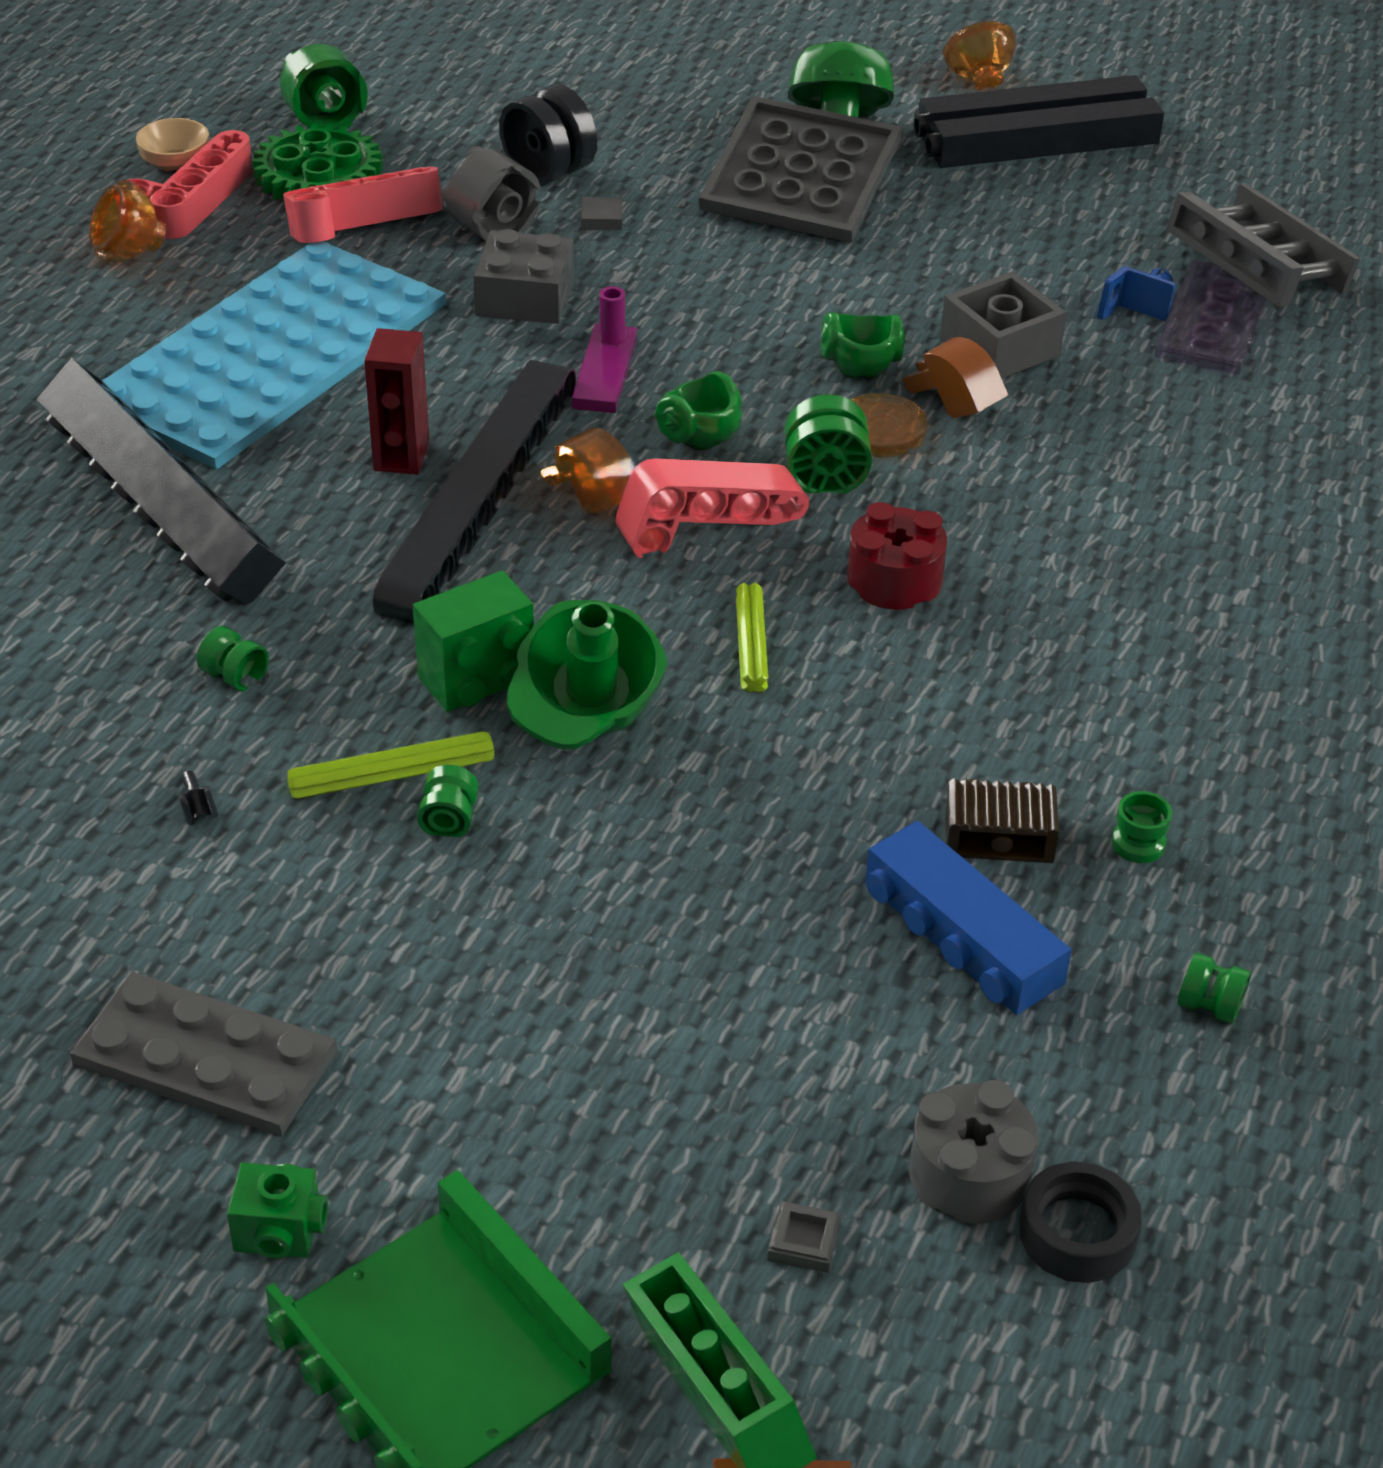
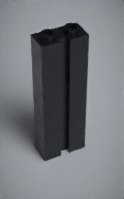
(1038, 121)

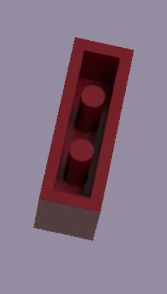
(397, 400)

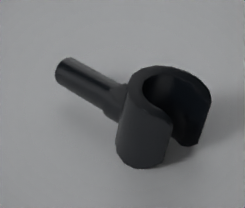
(196, 799)

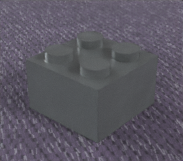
(524, 276)
(1007, 320)

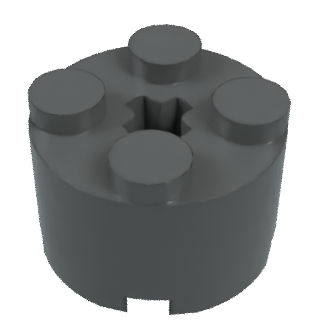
(491, 193)
(973, 1151)

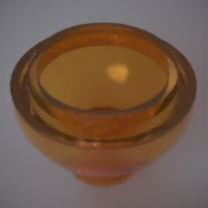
(981, 53)
(124, 223)

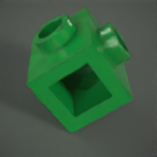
(276, 1210)

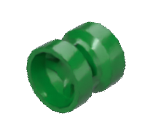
(228, 656)
(448, 801)
(1141, 827)
(1227, 991)

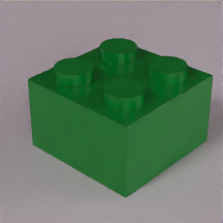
(471, 639)

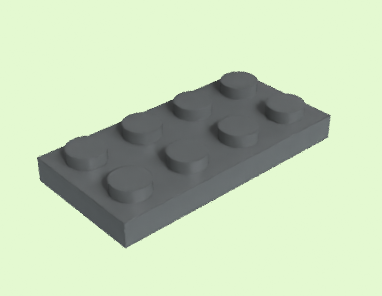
(205, 1053)

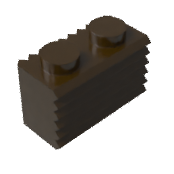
(1002, 820)

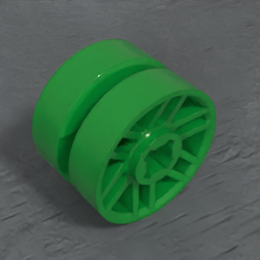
(828, 444)

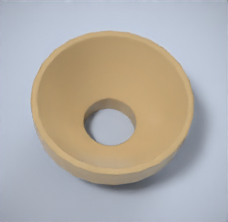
(171, 142)

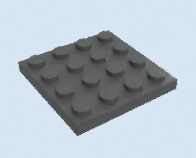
(801, 169)

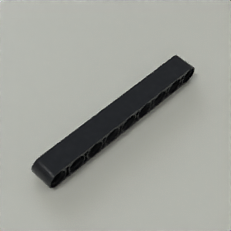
(473, 490)

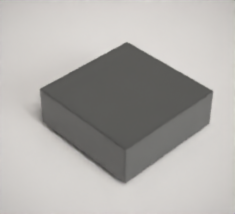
(601, 213)
(804, 1236)

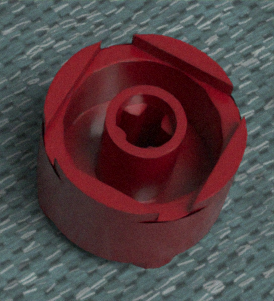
(897, 556)

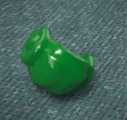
(862, 343)
(701, 411)

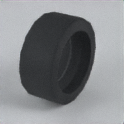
(1072, 1259)

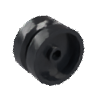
(549, 133)

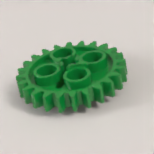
(314, 159)

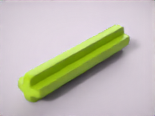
(751, 638)

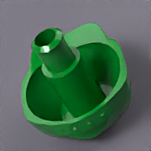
(842, 79)
(584, 673)

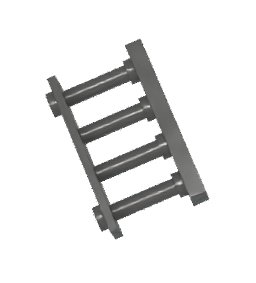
(1261, 244)

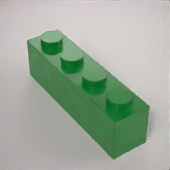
(718, 1368)

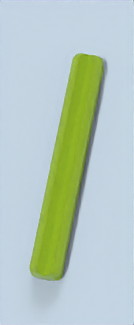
(389, 764)

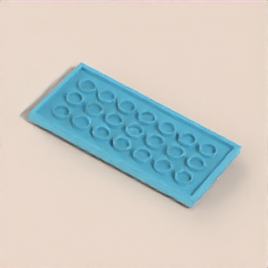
(268, 350)

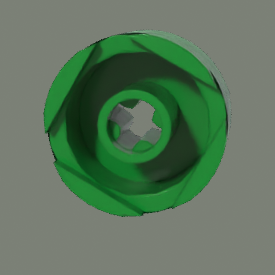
(323, 81)

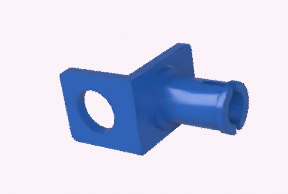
(1139, 292)

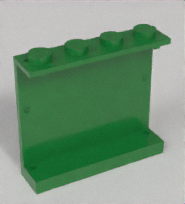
(443, 1338)

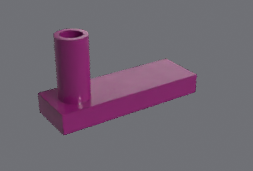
(606, 356)

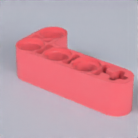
(200, 183)
(323, 209)
(698, 491)

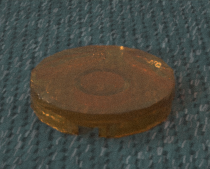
(892, 423)

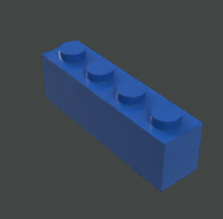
(967, 917)

